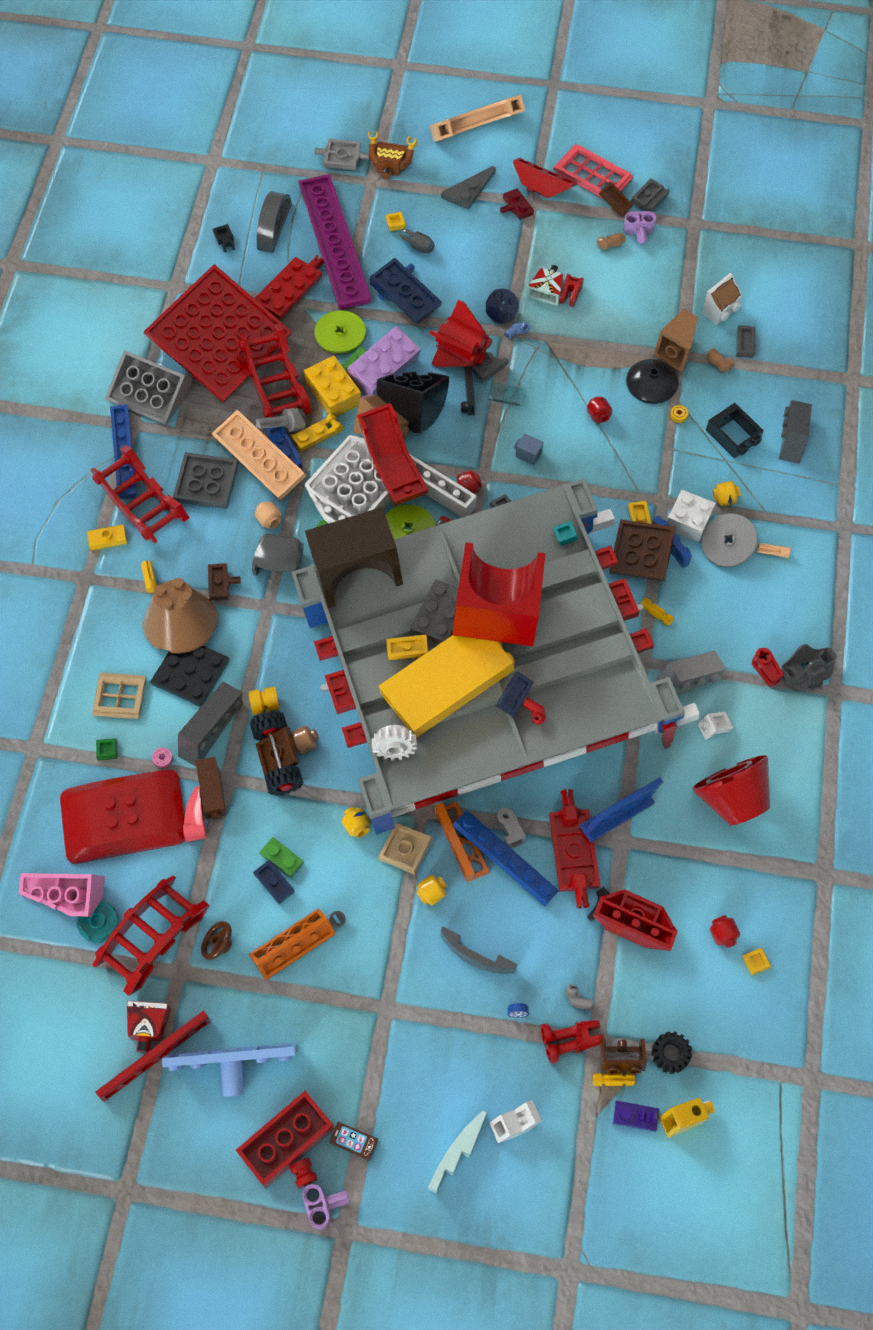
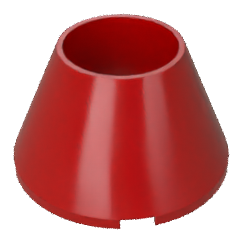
(738, 791)

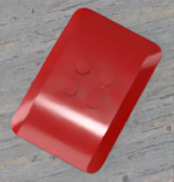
(122, 816)

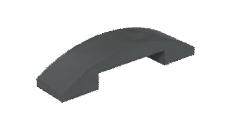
(500, 966)

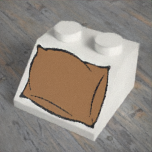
(722, 300)

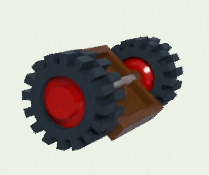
(276, 752)

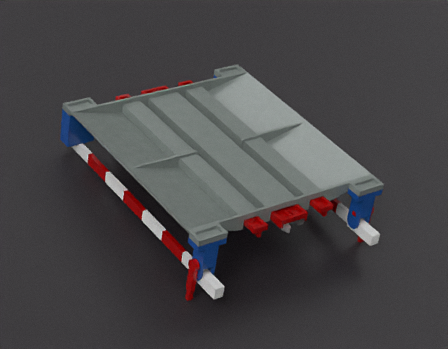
(580, 658)

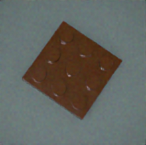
(643, 550)

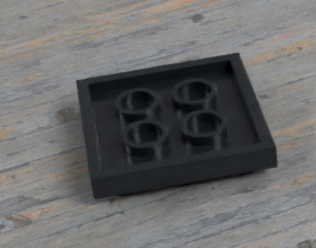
(190, 673)

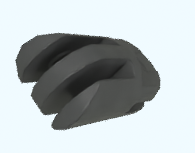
(419, 241)

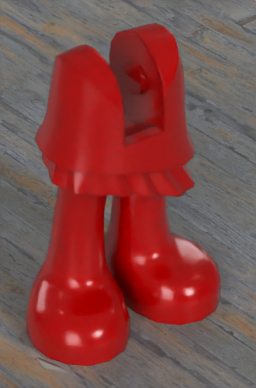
(581, 1043)

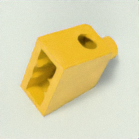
(686, 1116)

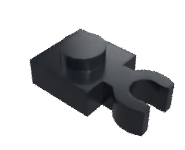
(224, 236)

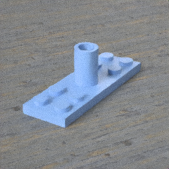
(230, 1062)

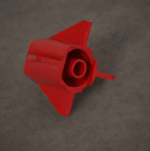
(460, 339)

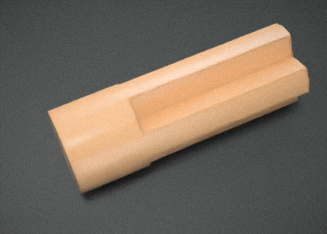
(780, 551)

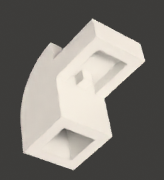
(515, 1122)

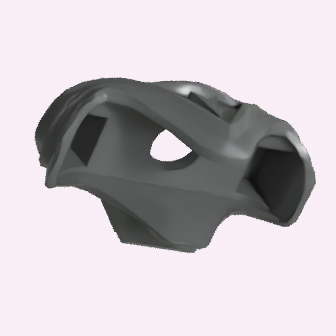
(819, 668)

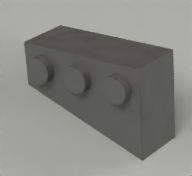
(795, 431)

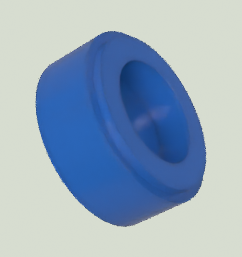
(518, 1010)

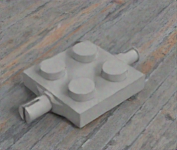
(342, 154)

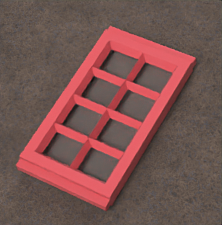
(591, 170)

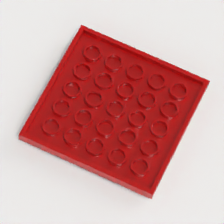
(205, 329)

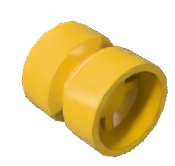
(263, 700)

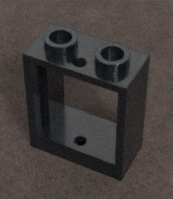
(734, 413)

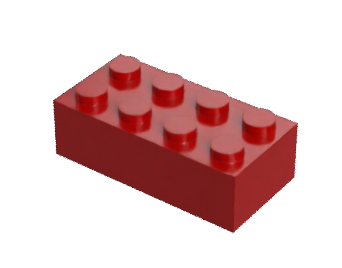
(285, 1139)

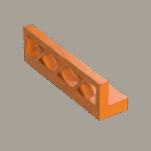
(456, 843)
(293, 945)

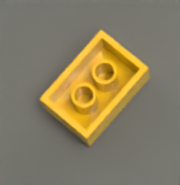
(332, 386)

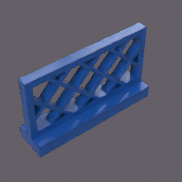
(620, 811)

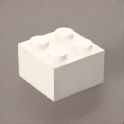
(691, 515)

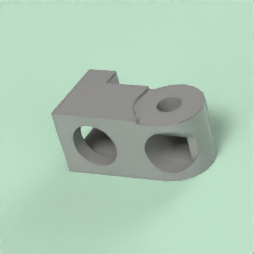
(509, 824)

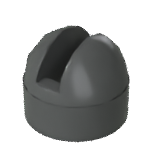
(341, 917)

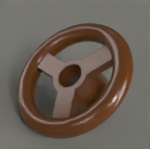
(220, 942)

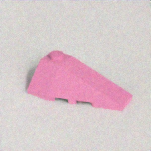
(65, 892)

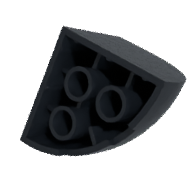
(415, 397)

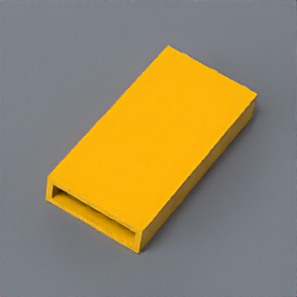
(445, 680)

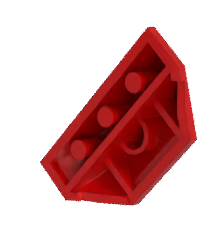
(541, 179)
(636, 920)

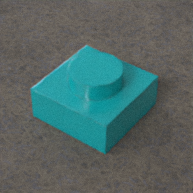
(565, 533)

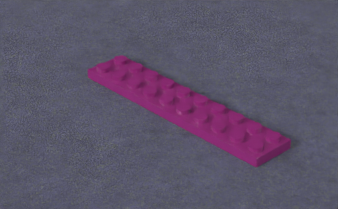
(334, 242)

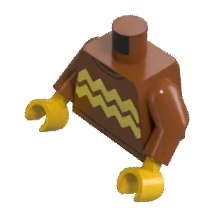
(390, 157)

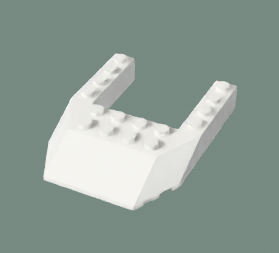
(350, 485)

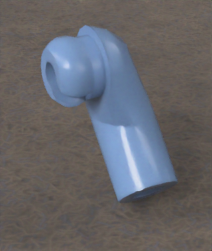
(517, 328)

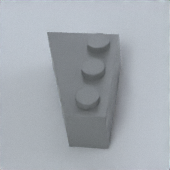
(693, 671)

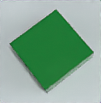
(106, 749)

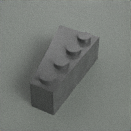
(208, 723)

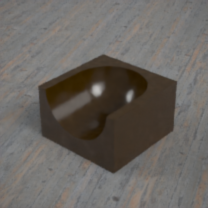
(353, 545)

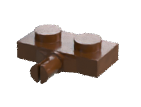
(220, 581)

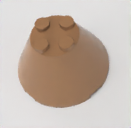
(179, 617)

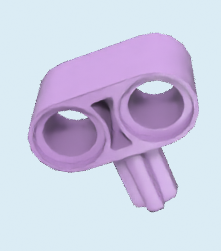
(639, 224)
(323, 1204)

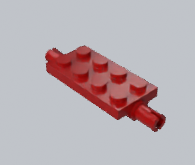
(290, 286)
(573, 851)

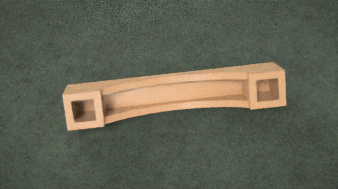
(476, 117)

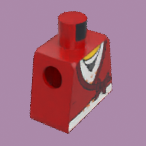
(146, 1022)

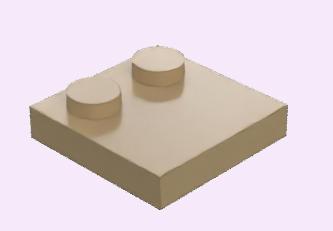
(405, 848)

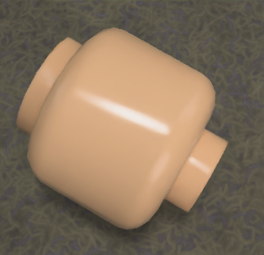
(268, 515)

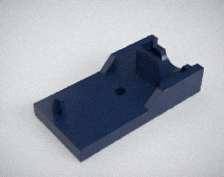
(393, 280)

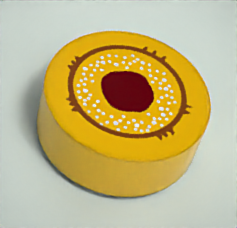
(679, 414)

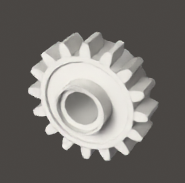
(394, 742)

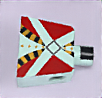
(546, 285)

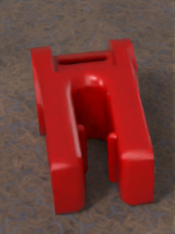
(572, 285)
(767, 667)

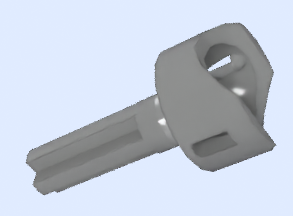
(290, 420)

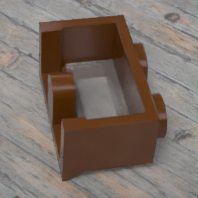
(623, 1057)

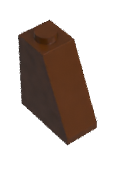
(211, 788)

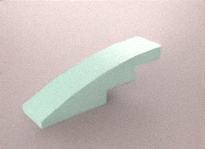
(462, 1145)

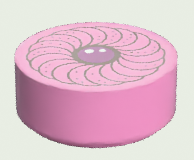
(162, 758)

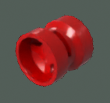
(303, 1173)

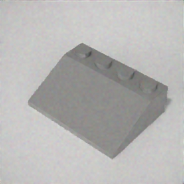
(148, 387)

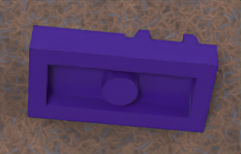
(635, 1116)

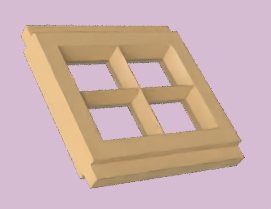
(118, 712)

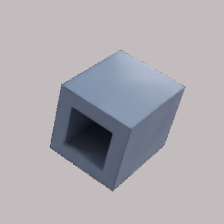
(529, 448)

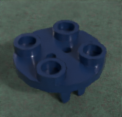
(509, 308)

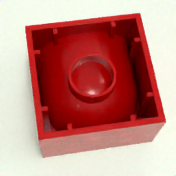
(498, 601)

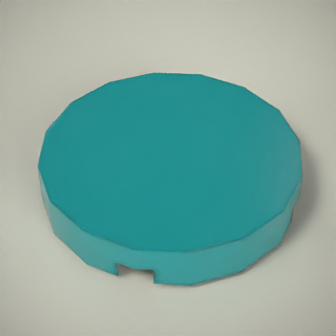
(100, 924)

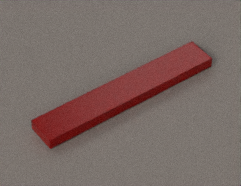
(152, 1056)

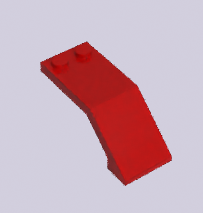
(390, 454)

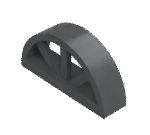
(272, 219)

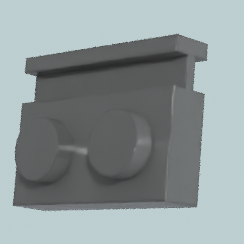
(650, 195)

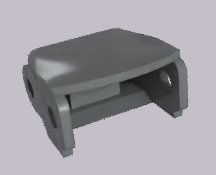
(277, 554)

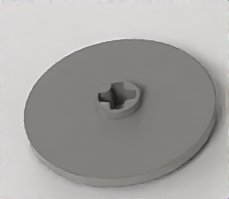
(731, 526)

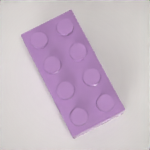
(386, 357)

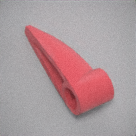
(194, 821)

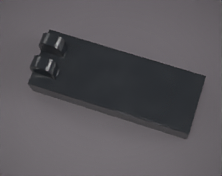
(468, 406)

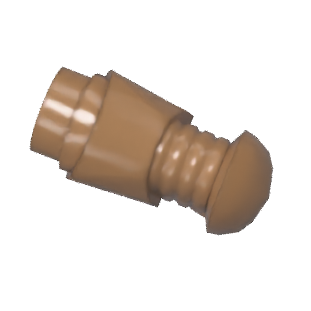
(611, 241)
(719, 361)

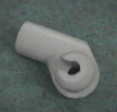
(575, 999)

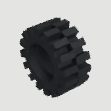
(678, 1041)

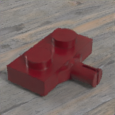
(516, 204)

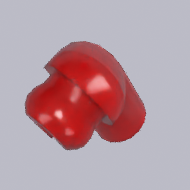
(538, 712)

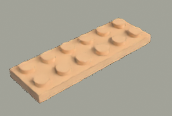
(259, 455)

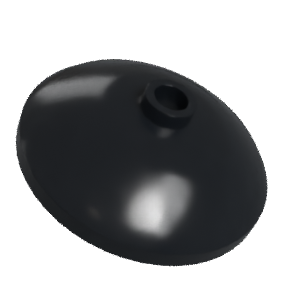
(650, 387)

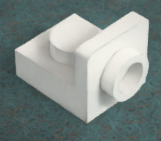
(715, 724)

